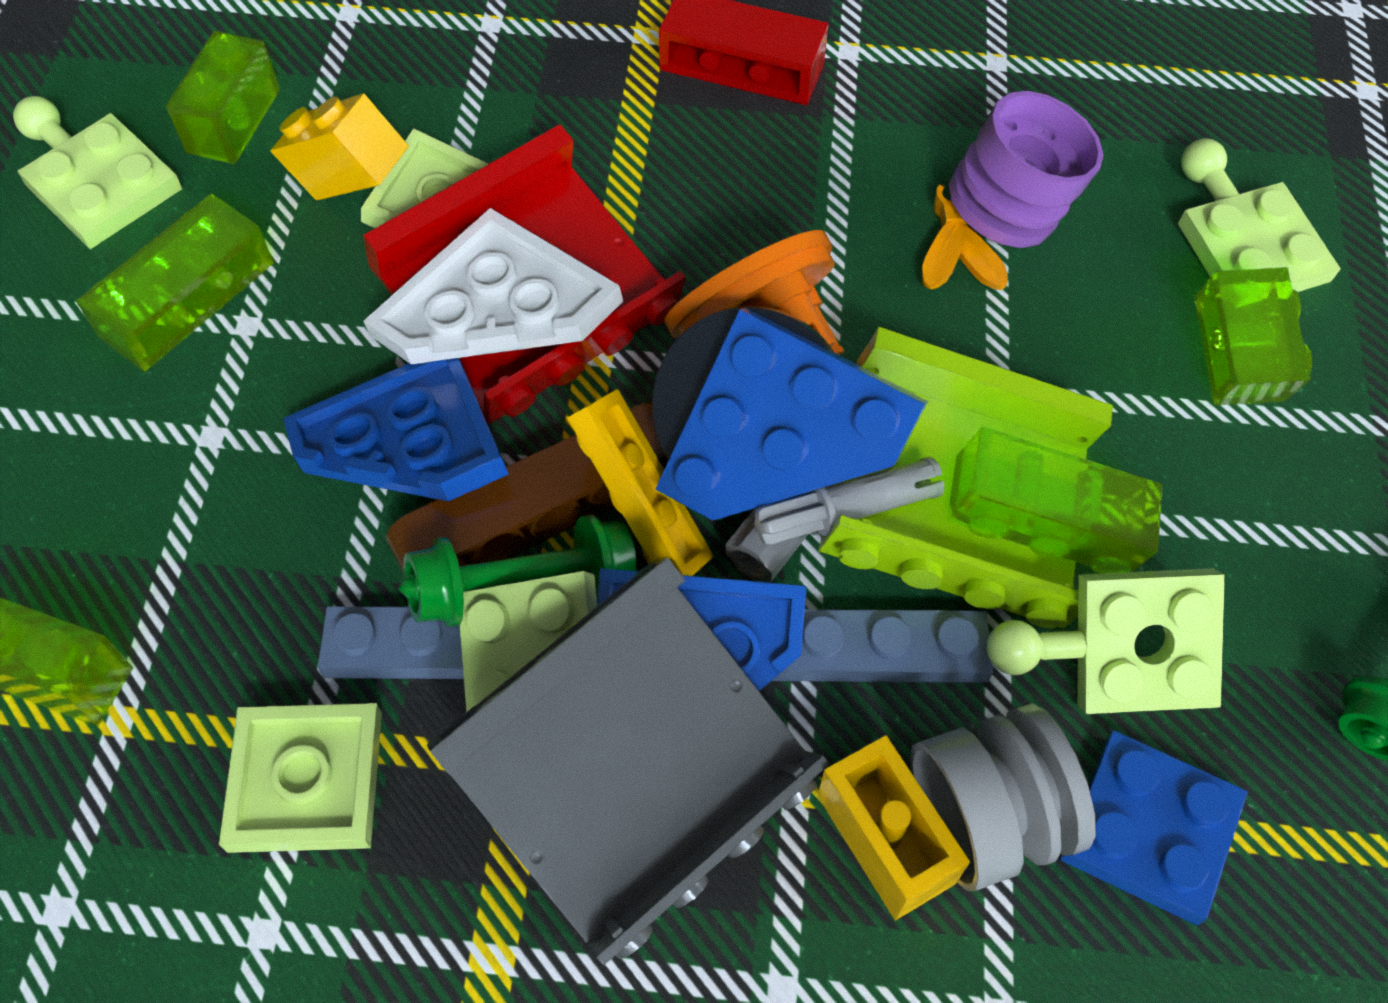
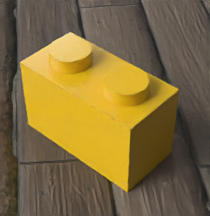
(339, 146)
(891, 827)

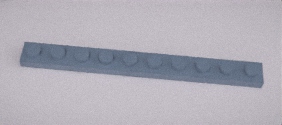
(834, 646)

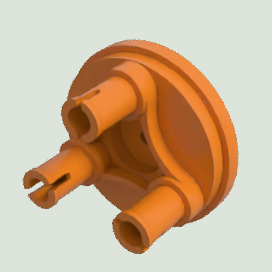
(770, 278)

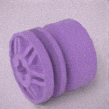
(1025, 169)

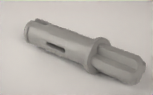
(855, 499)

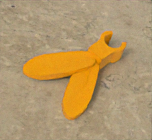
(959, 241)

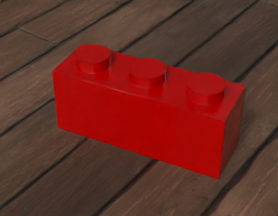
(744, 47)

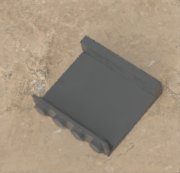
(627, 762)

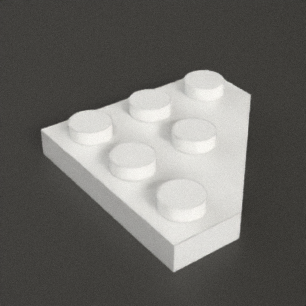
(493, 295)

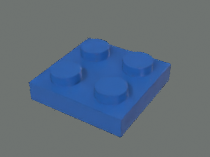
(1159, 827)

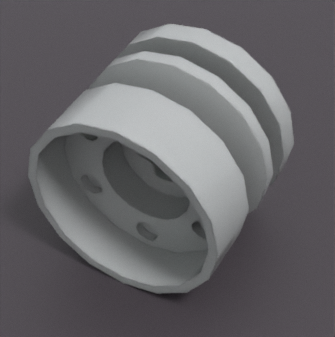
(1007, 793)

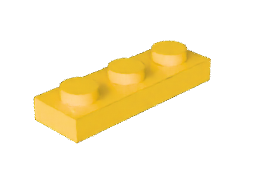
(631, 473)

